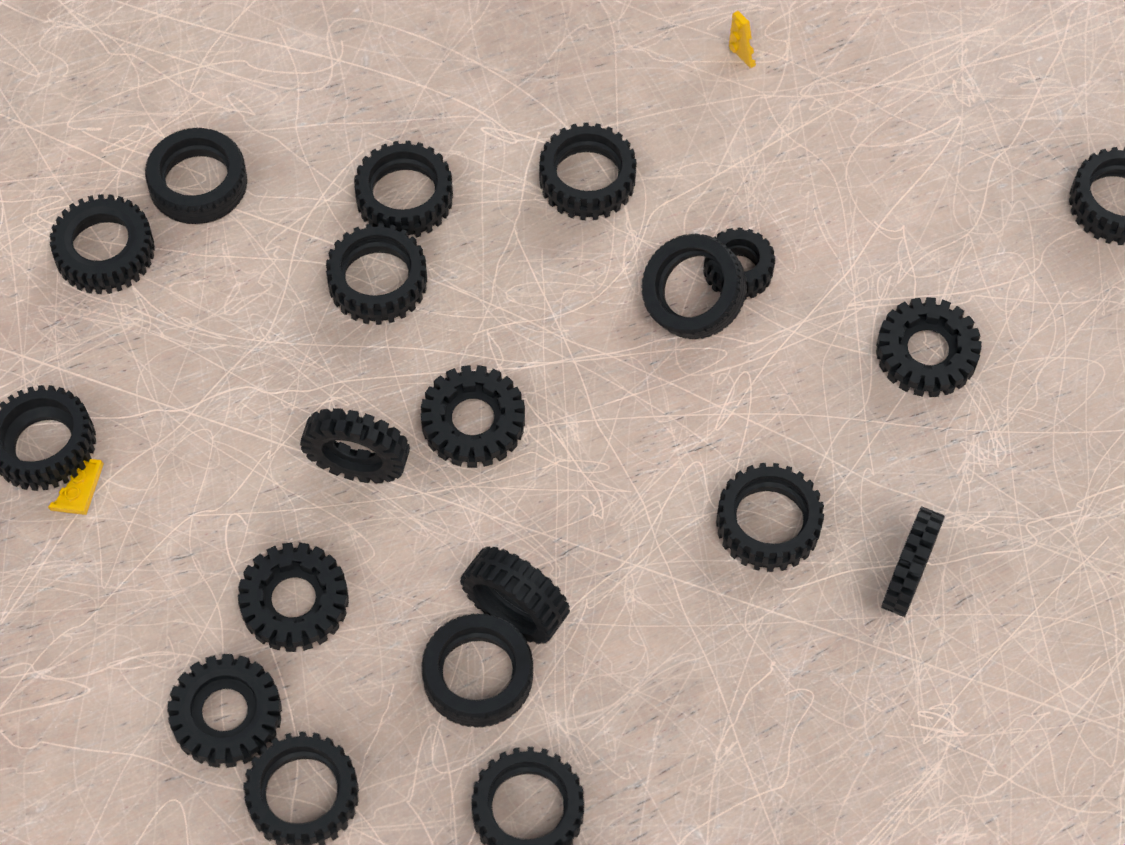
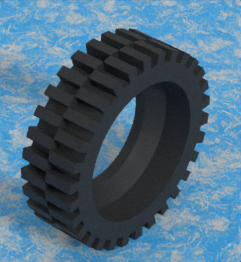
(112, 271)
(37, 407)

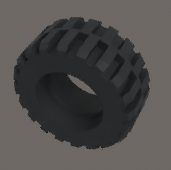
(748, 245)

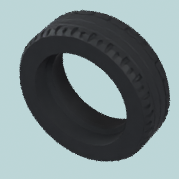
(189, 144)
(662, 265)
(470, 629)

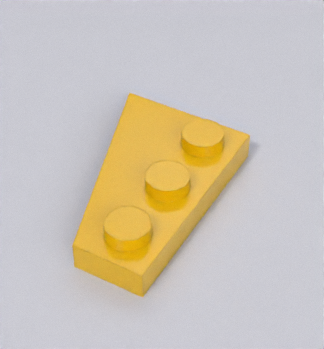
(739, 39)
(79, 491)

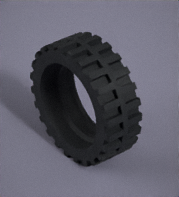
(593, 140)
(397, 158)
(1088, 210)
(370, 241)
(773, 480)
(515, 592)
(295, 749)
(527, 763)

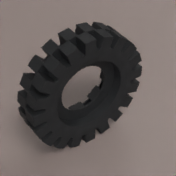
(919, 316)
(468, 384)
(387, 443)
(912, 561)
(287, 563)
(233, 745)

